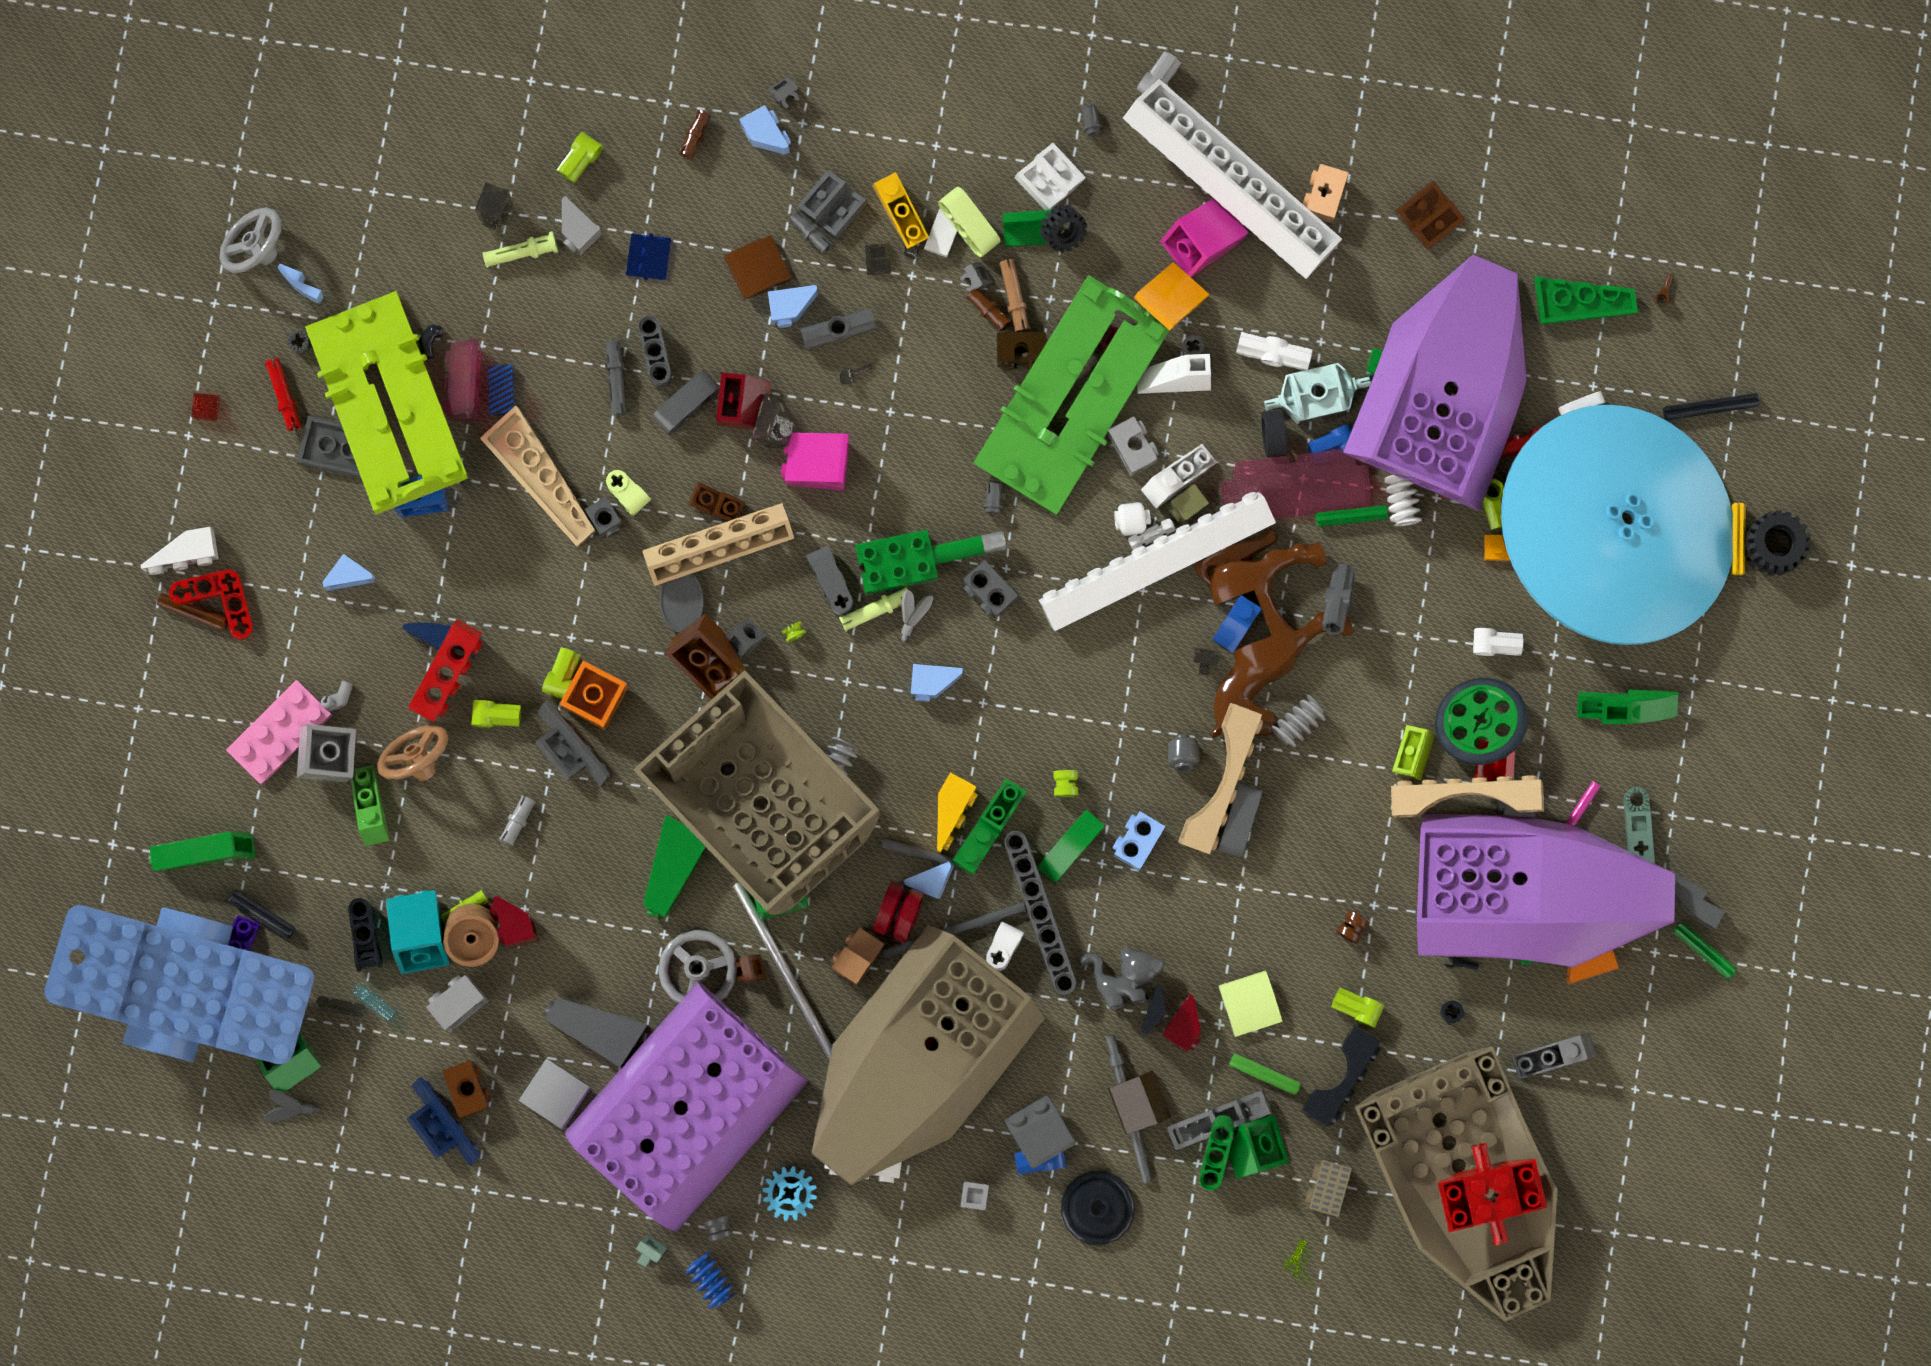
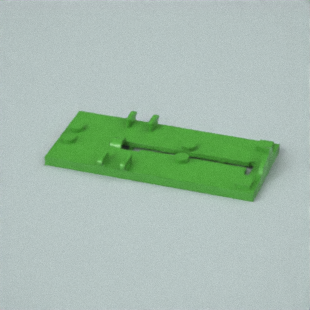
(1020, 445)

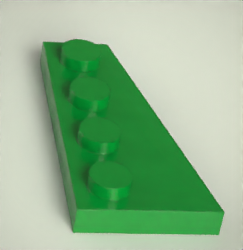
(1572, 301)

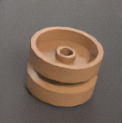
(475, 921)

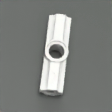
(1274, 351)

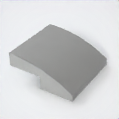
(554, 1094)

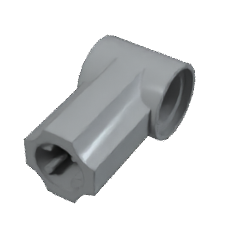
(1163, 70)

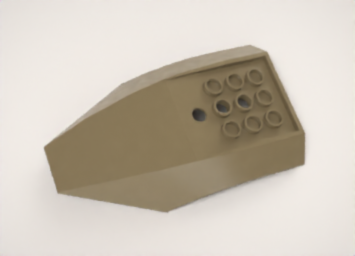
(893, 1095)
(1411, 1155)

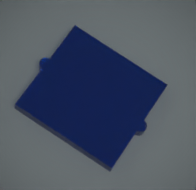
(648, 256)

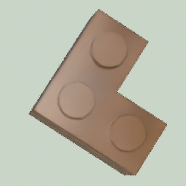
(857, 957)

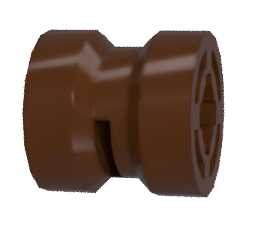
(1354, 921)

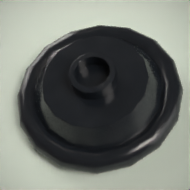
(1097, 1208)

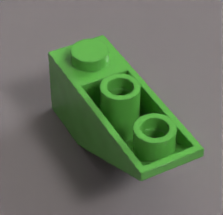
(369, 806)

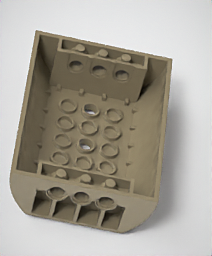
(771, 763)

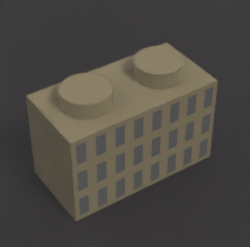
(1328, 1188)

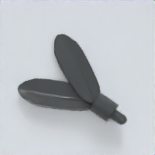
(289, 1107)

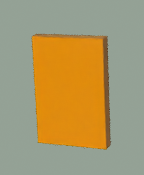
(1171, 296)

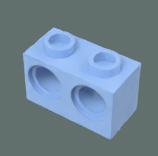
(1143, 843)

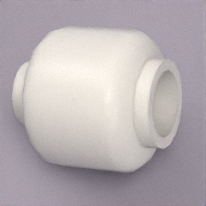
(1131, 518)

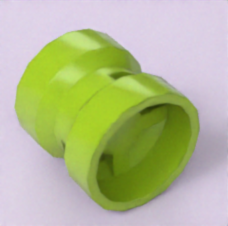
(1065, 783)

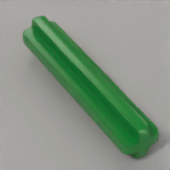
(1351, 516)
(1705, 950)

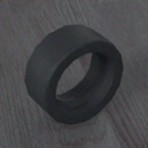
(1274, 433)

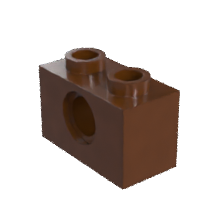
(456, 1078)

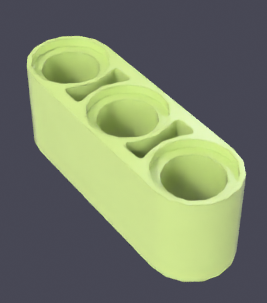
(969, 222)

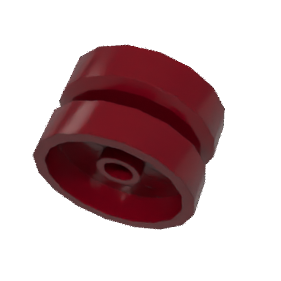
(900, 912)

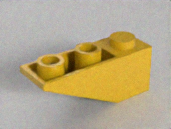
(900, 210)
(952, 801)

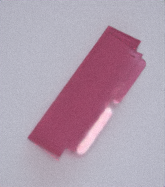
(1301, 488)

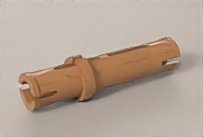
(1016, 304)

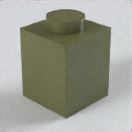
(1188, 504)

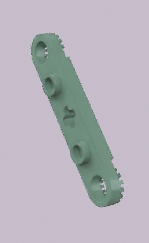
(1638, 824)

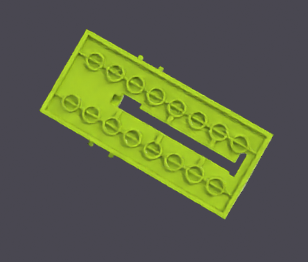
(382, 336)

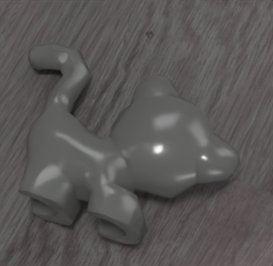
(1136, 970)

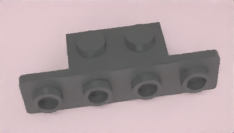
(566, 749)

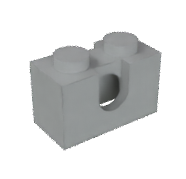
(1133, 460)

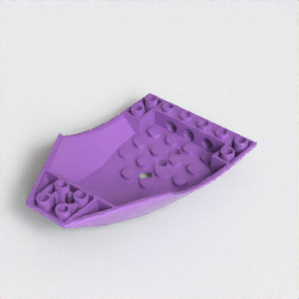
(1457, 334)
(1574, 907)

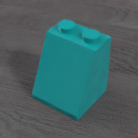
(416, 932)

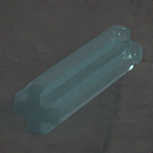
(374, 1002)

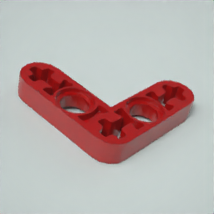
(217, 589)

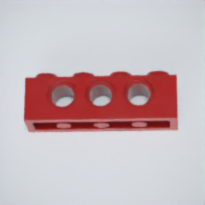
(459, 635)

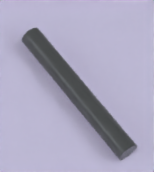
(916, 851)

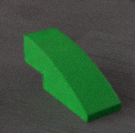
(1070, 846)

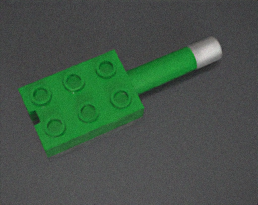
(911, 560)

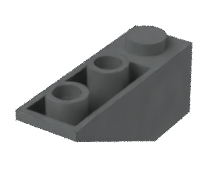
(1554, 1055)

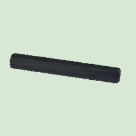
(1711, 406)

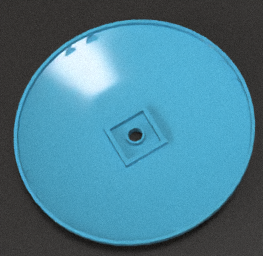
(1580, 555)

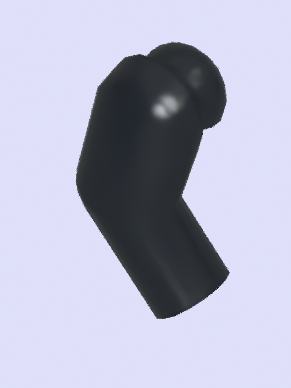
(428, 337)

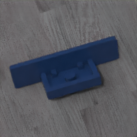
(437, 1126)

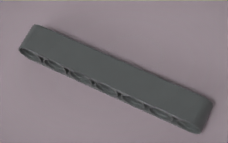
(1033, 902)

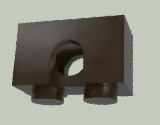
(1009, 341)

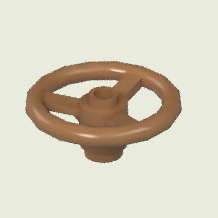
(415, 756)

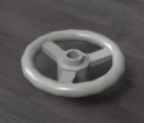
(253, 242)
(690, 961)

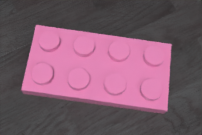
(277, 732)

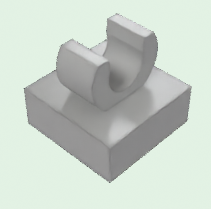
(974, 1196)

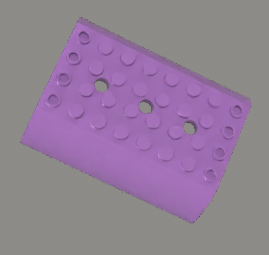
(722, 1115)

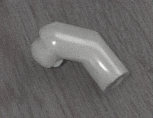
(339, 699)

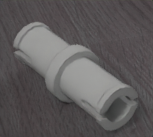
(517, 820)

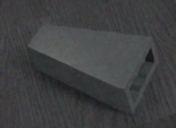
(599, 1030)

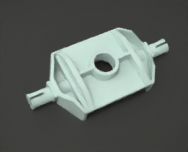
(1300, 402)

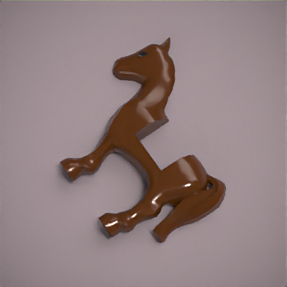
(1275, 655)

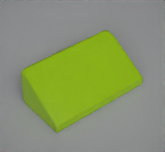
(1413, 752)

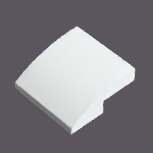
(1050, 177)

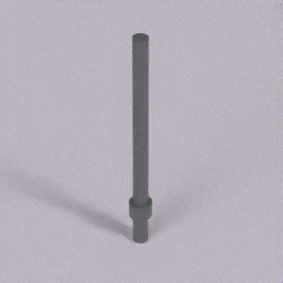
(961, 927)
(1116, 1061)

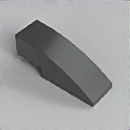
(1690, 899)

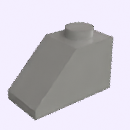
(577, 228)

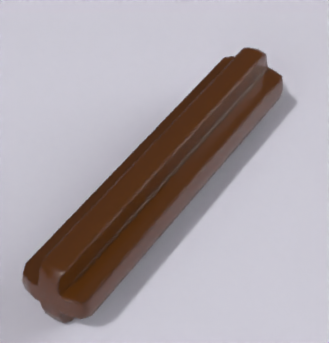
(193, 612)

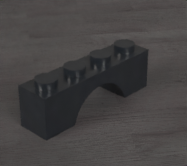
(1358, 1049)

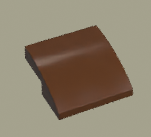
(1429, 215)
(757, 267)

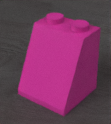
(1203, 237)
(816, 460)

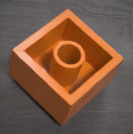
(594, 695)

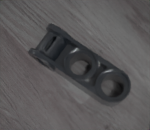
(370, 947)

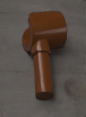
(1664, 291)

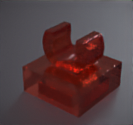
(205, 407)

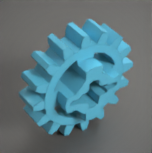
(782, 1183)

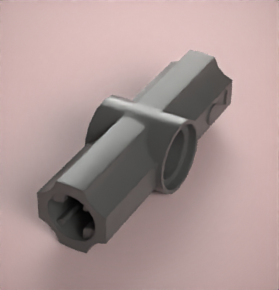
(822, 333)
(1338, 599)

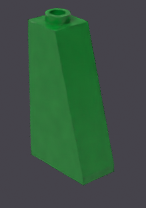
(202, 851)
(672, 867)

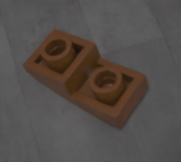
(715, 503)

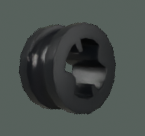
(1448, 1019)

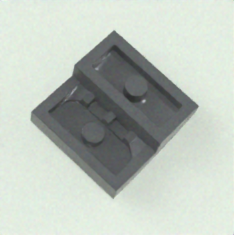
(832, 204)

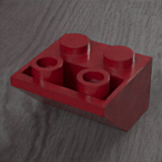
(740, 400)
(516, 925)

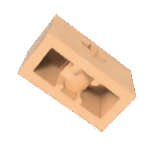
(1330, 180)

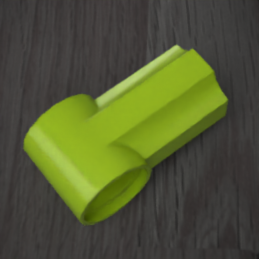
(583, 151)
(1494, 505)
(561, 676)
(488, 713)
(1362, 1009)

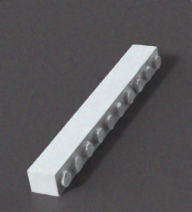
(1157, 560)

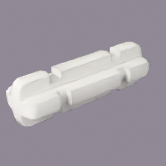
(1151, 534)

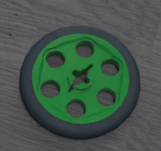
(1499, 747)

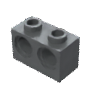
(995, 585)

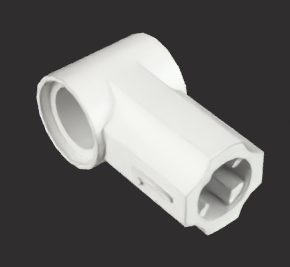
(1489, 642)

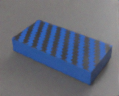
(500, 389)

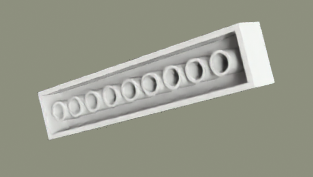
(1232, 178)

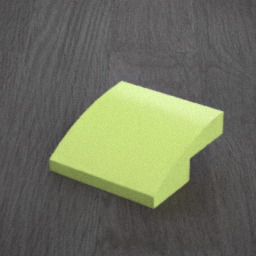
(1250, 1003)

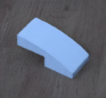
(296, 280)

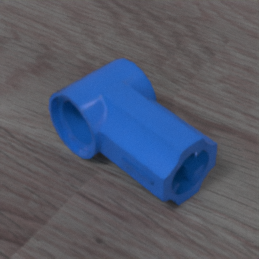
(1335, 441)
(1054, 1163)

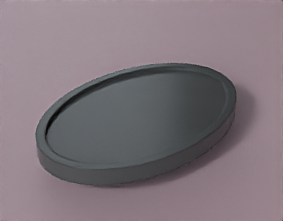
(681, 602)

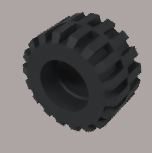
(1791, 529)

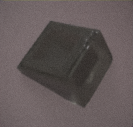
(878, 259)

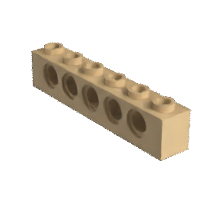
(718, 544)

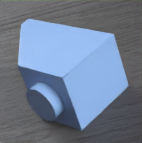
(790, 304)
(932, 681)

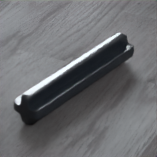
(262, 914)

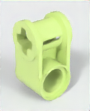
(628, 495)

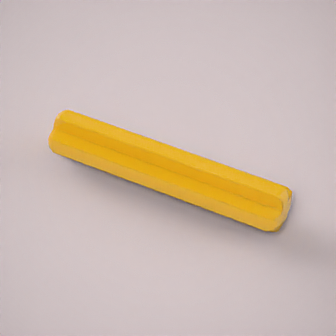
(1739, 538)

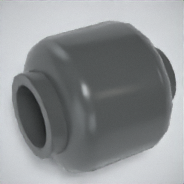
(1183, 753)

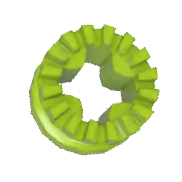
(794, 632)

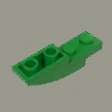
(1629, 708)
(989, 827)

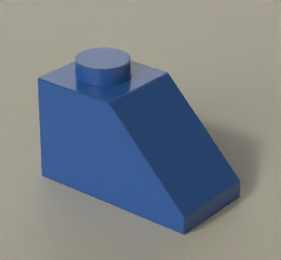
(1236, 624)

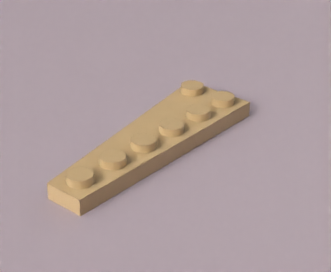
(528, 461)

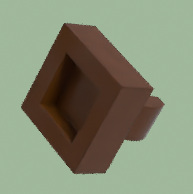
(752, 968)

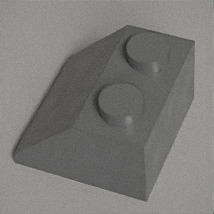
(1039, 1132)

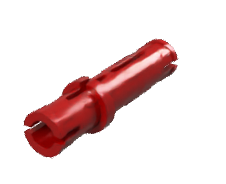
(286, 403)

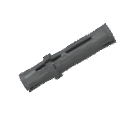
(615, 374)

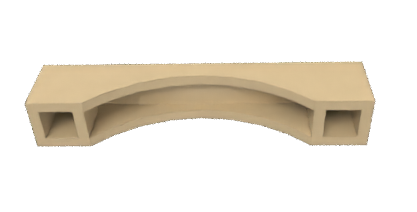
(1239, 730)
(1415, 800)

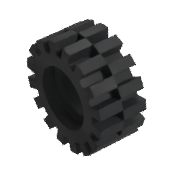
(1056, 221)

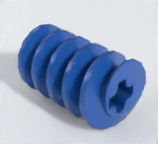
(709, 1281)

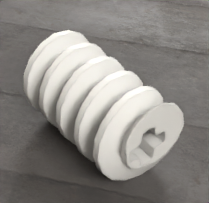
(1401, 501)

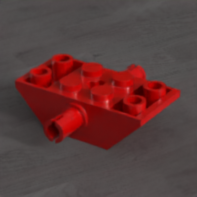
(1515, 1190)

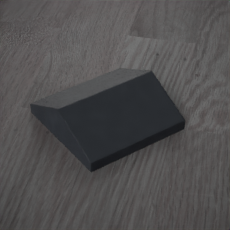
(1155, 1011)

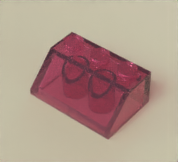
(463, 381)

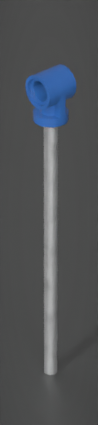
(784, 969)

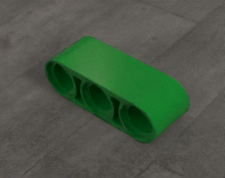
(1219, 1142)

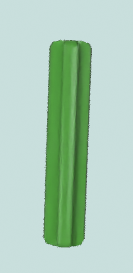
(1265, 1074)

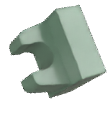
(650, 1250)

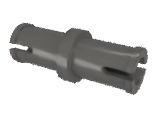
(811, 232)

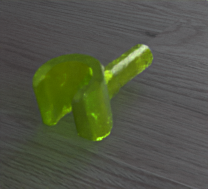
(1295, 1257)

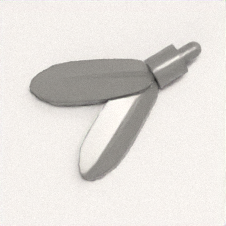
(912, 614)

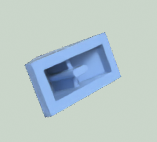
(347, 574)
(931, 881)

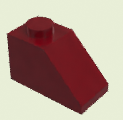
(1184, 1026)

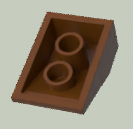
(705, 656)

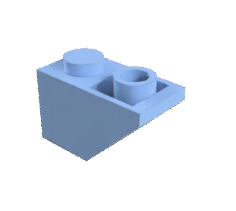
(763, 132)

